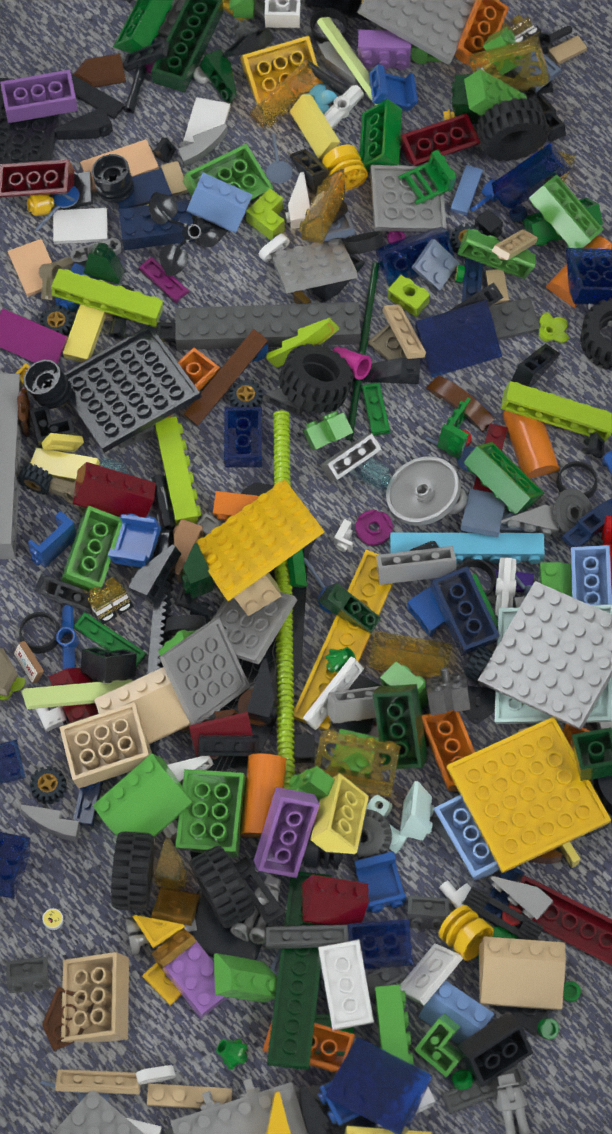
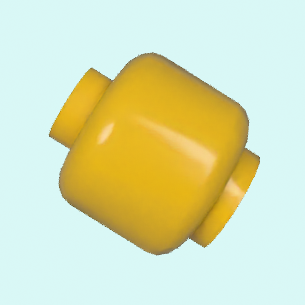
(40, 204)

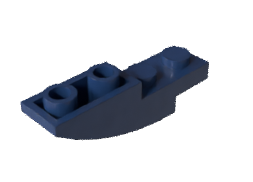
(588, 525)

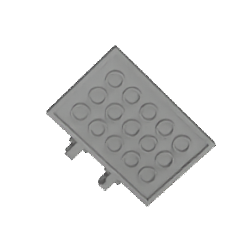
(242, 1115)

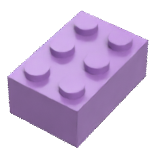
(384, 49)
(195, 979)

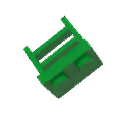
(438, 173)
(451, 438)

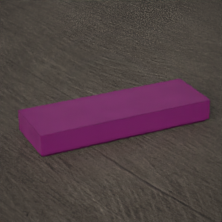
(167, 284)

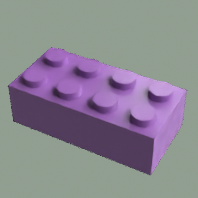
(39, 96)
(286, 832)

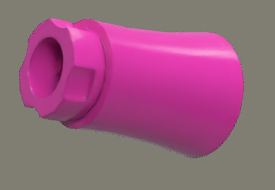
(358, 362)

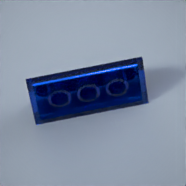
(529, 176)
(399, 256)

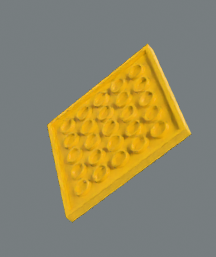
(258, 539)
(527, 794)

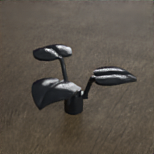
(172, 258)

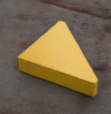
(157, 930)

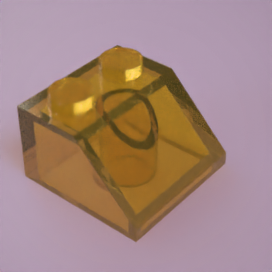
(170, 868)

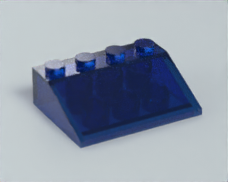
(589, 274)
(458, 338)
(379, 1086)

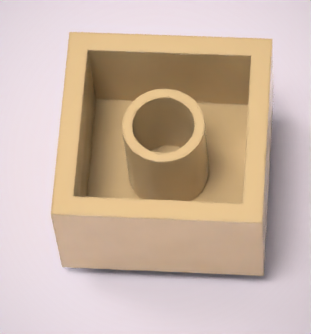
(258, 594)

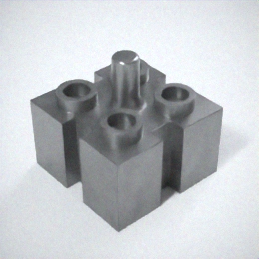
(447, 692)

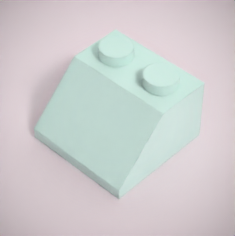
(416, 813)

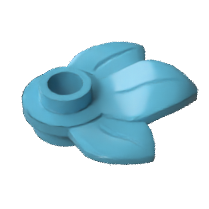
(322, 96)

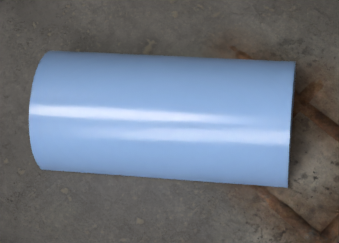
(591, 574)
(466, 837)

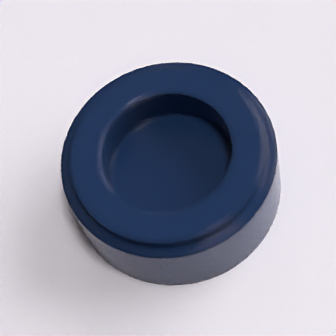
(518, 213)

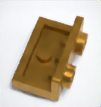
(173, 948)

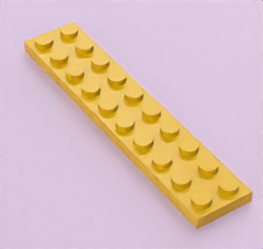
(344, 634)

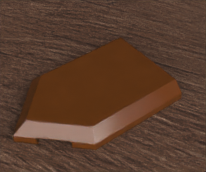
(102, 70)
(23, 411)
(53, 1020)

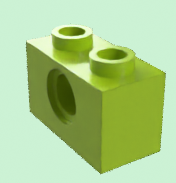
(413, 304)

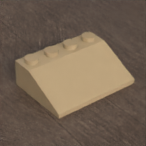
(155, 701)
(105, 745)
(521, 973)
(104, 982)

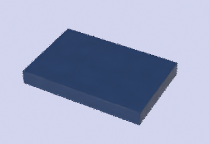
(144, 187)

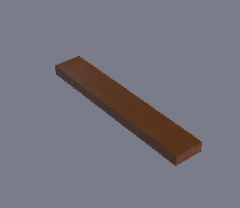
(226, 377)

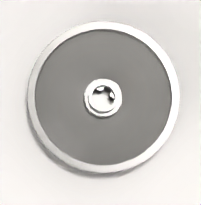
(423, 491)

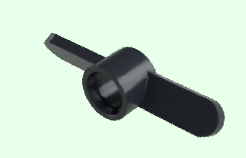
(549, 38)

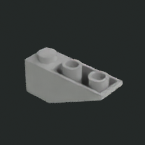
(334, 63)
(537, 519)
(529, 897)

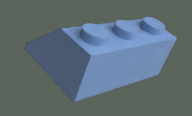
(219, 202)
(460, 1008)

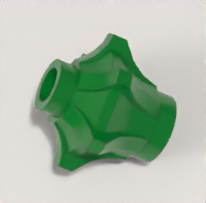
(338, 658)
(232, 1052)

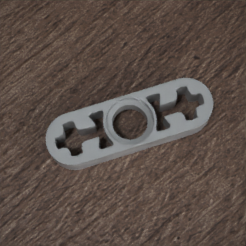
(82, 250)

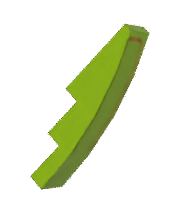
(311, 334)

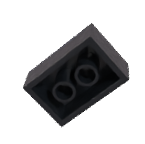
(495, 1048)

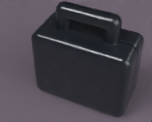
(221, 940)

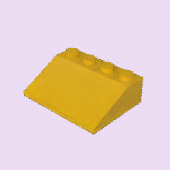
(272, 65)

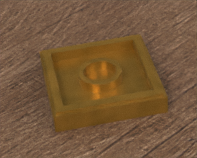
(176, 906)

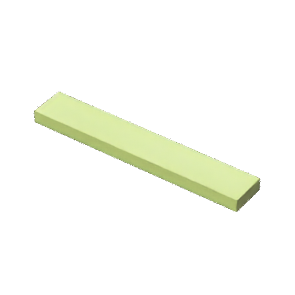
(346, 53)
(68, 694)

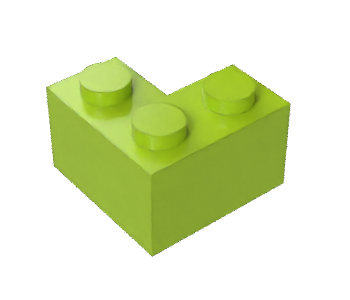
(264, 214)

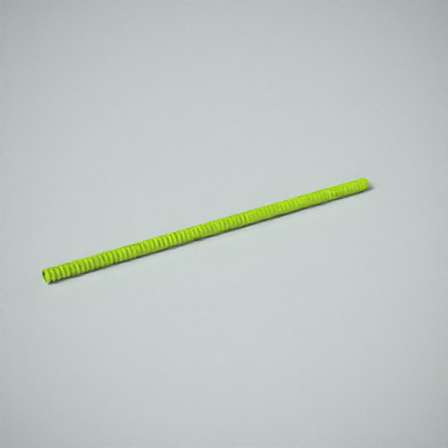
(284, 636)

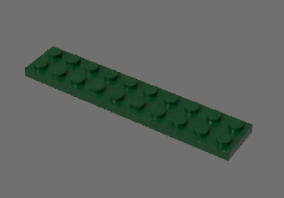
(295, 991)

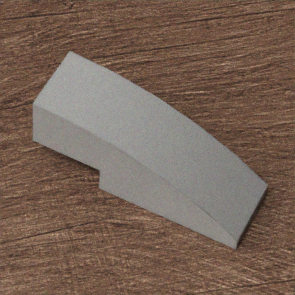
(203, 144)
(52, 822)

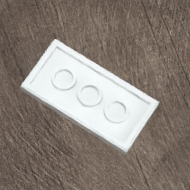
(346, 985)

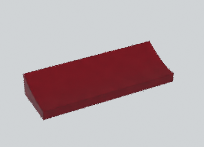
(574, 923)

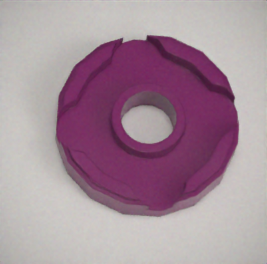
(370, 537)

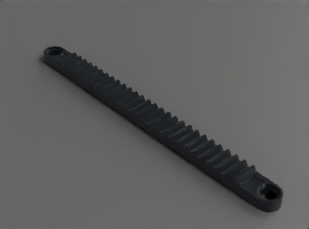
(160, 614)

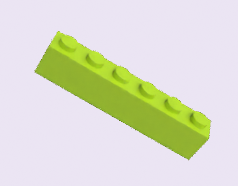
(107, 297)
(556, 410)
(176, 470)

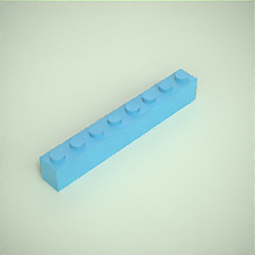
(477, 546)

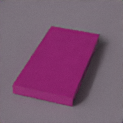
(30, 338)

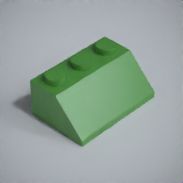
(244, 978)

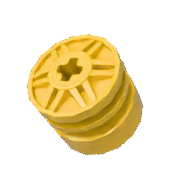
(348, 159)
(464, 931)

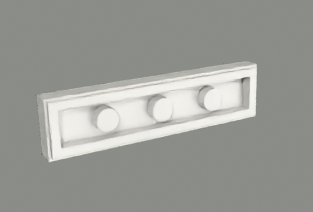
(341, 682)

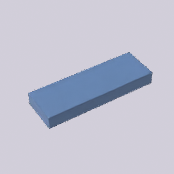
(466, 190)

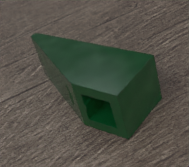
(220, 73)
(348, 607)

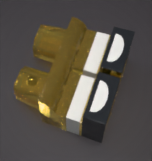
(522, 28)
(109, 600)

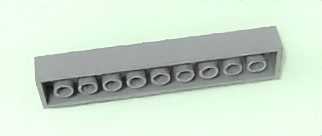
(9, 463)

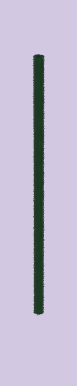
(363, 345)

